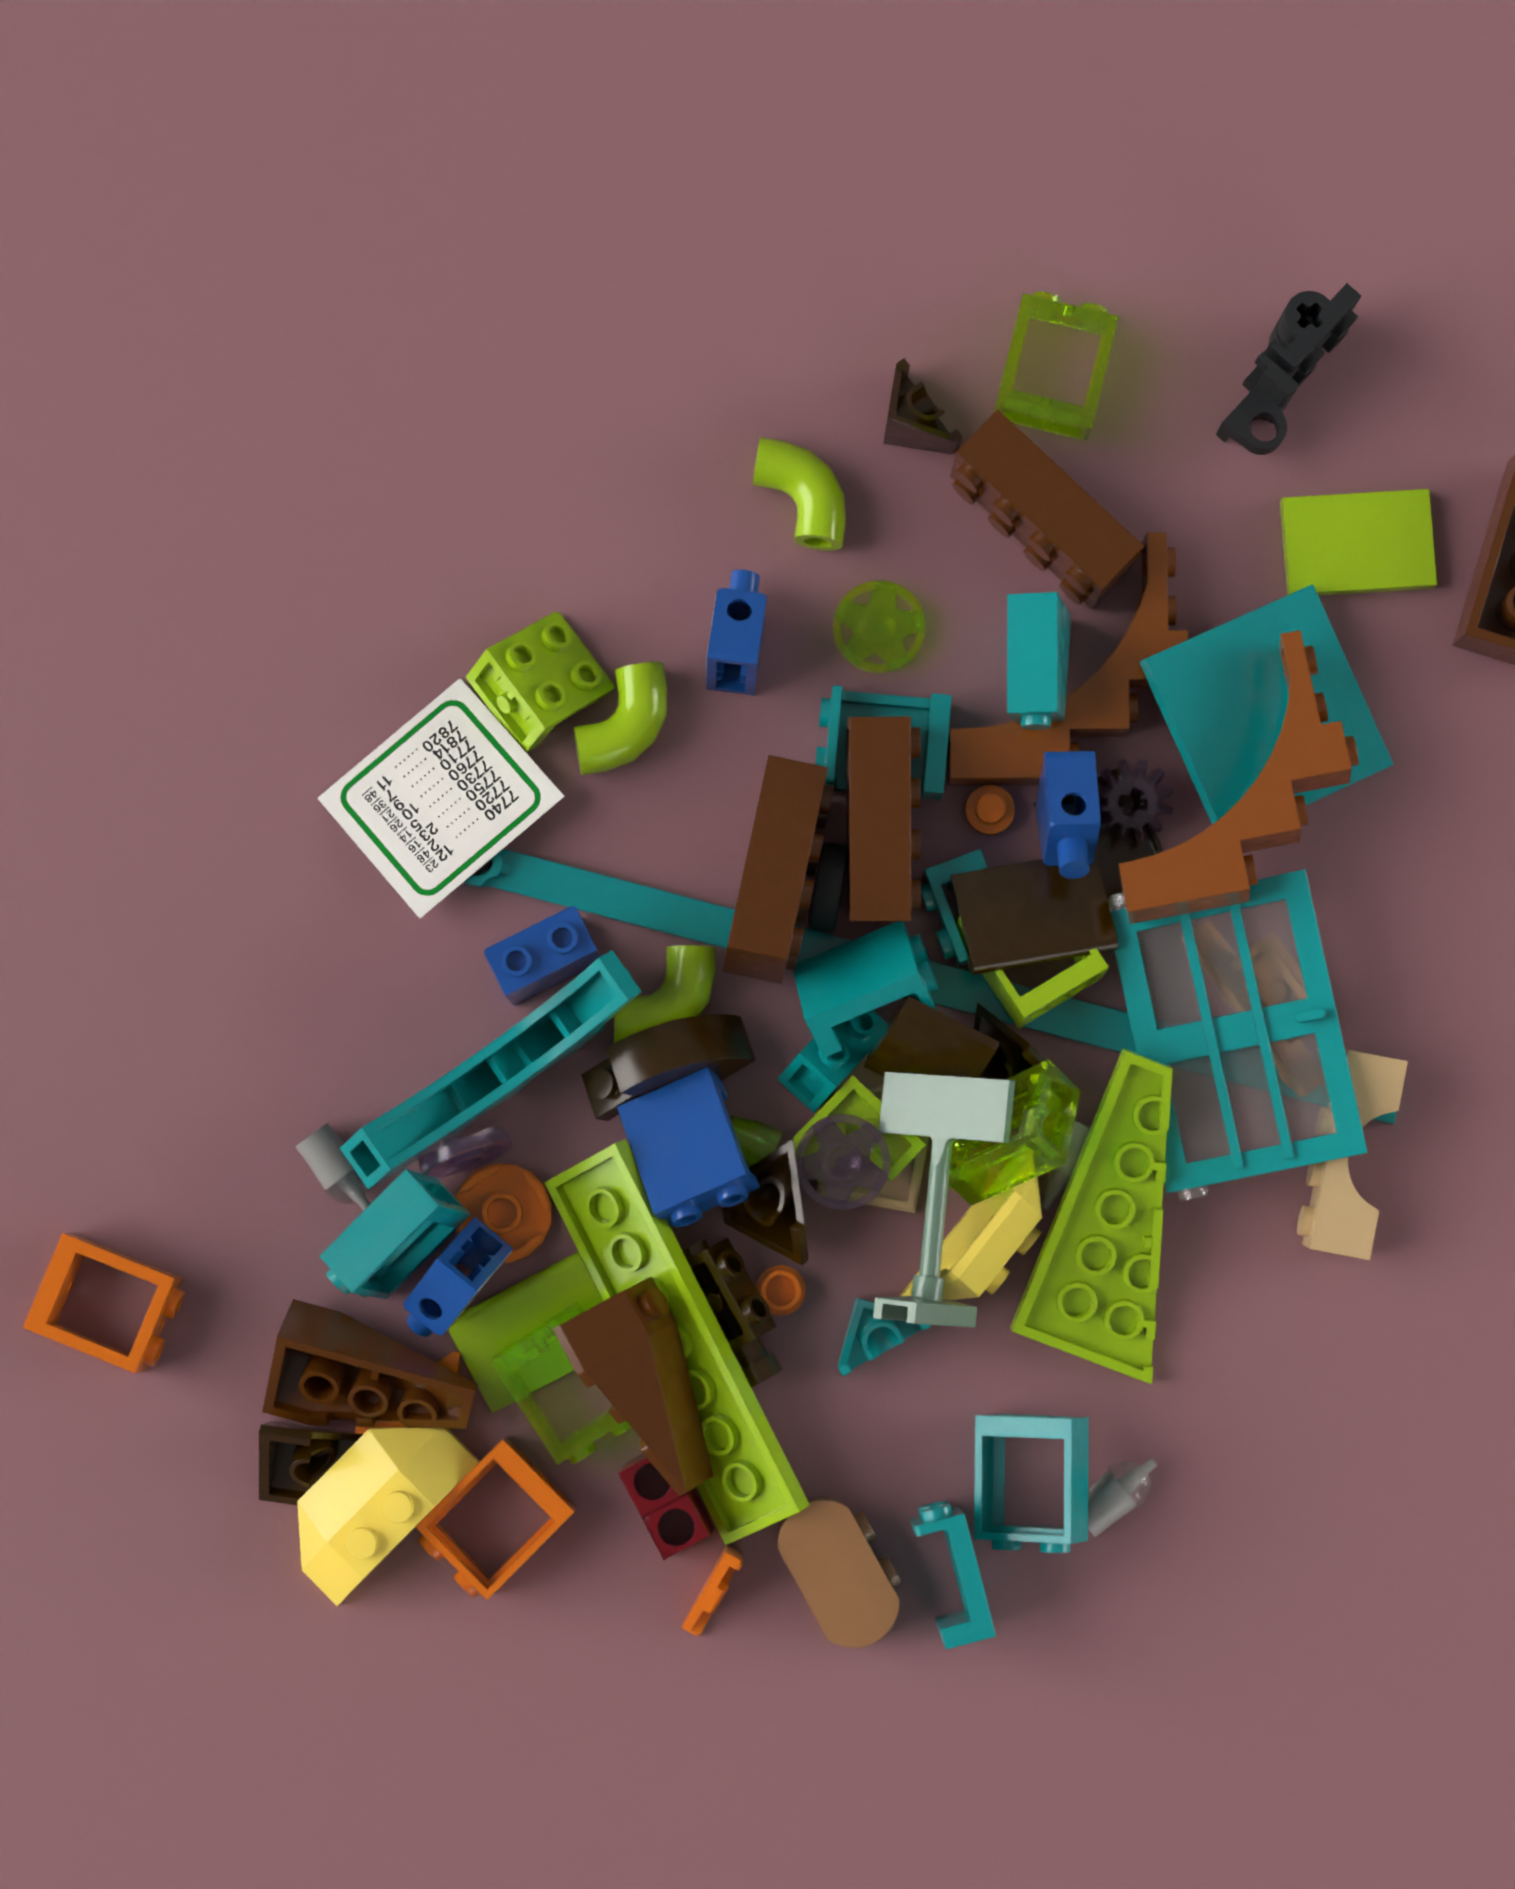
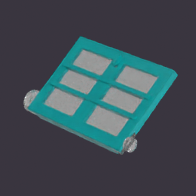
(1251, 1035)

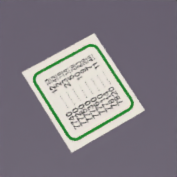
(440, 797)

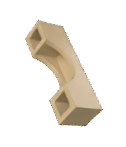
(1337, 1215)

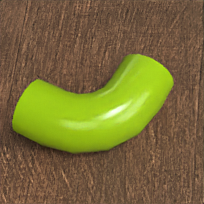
(811, 485)
(632, 726)
(681, 995)

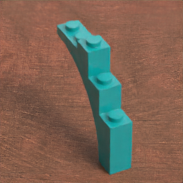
(493, 1073)

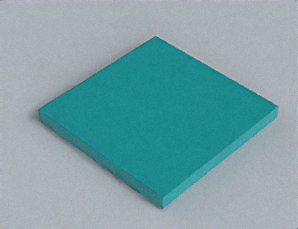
(1230, 698)

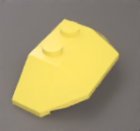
(986, 1240)
(375, 1502)

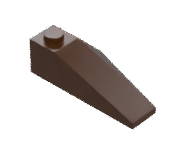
(348, 1371)

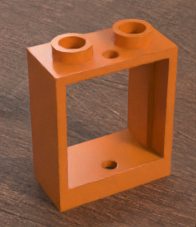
(58, 1283)
(440, 1544)

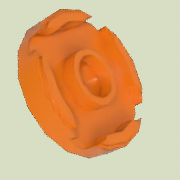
(510, 1204)

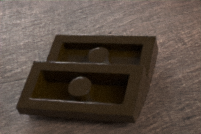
(930, 1044)

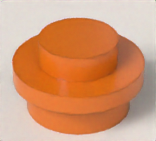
(989, 809)
(781, 1289)

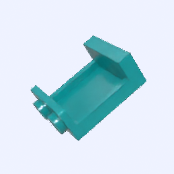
(927, 713)
(861, 979)
(975, 1620)

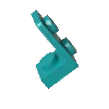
(934, 899)
(815, 1077)

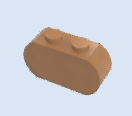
(839, 1572)

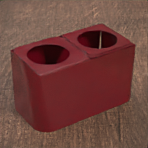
(656, 1508)

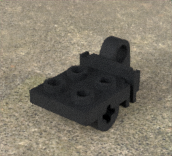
(1293, 350)

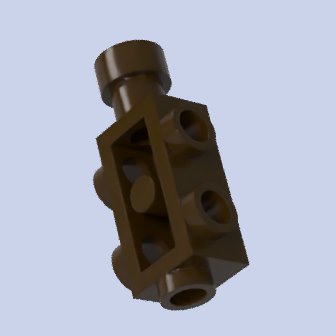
(736, 1306)

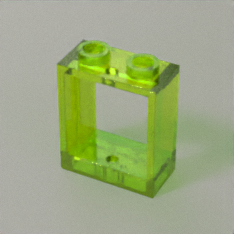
(1044, 412)
(1046, 1114)
(507, 1361)

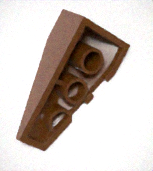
(640, 1366)

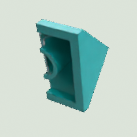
(870, 1336)

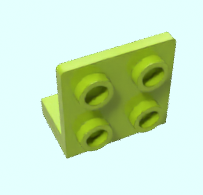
(538, 679)

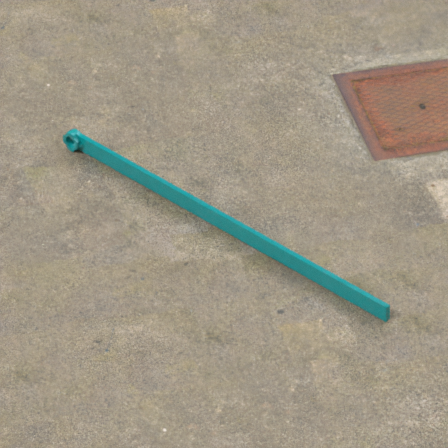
(712, 926)

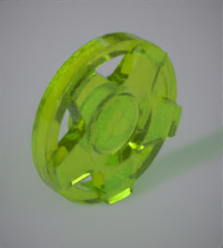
(879, 626)

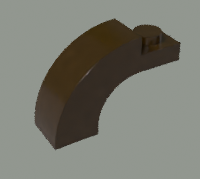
(665, 1055)

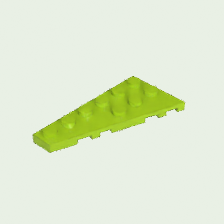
(1103, 1250)

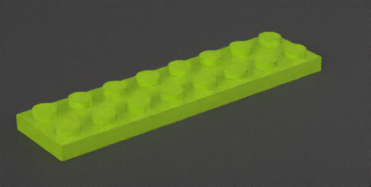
(626, 1244)

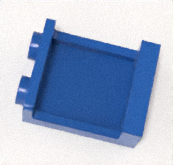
(542, 955)
(687, 1148)

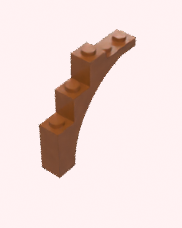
(1098, 708)
(1211, 866)

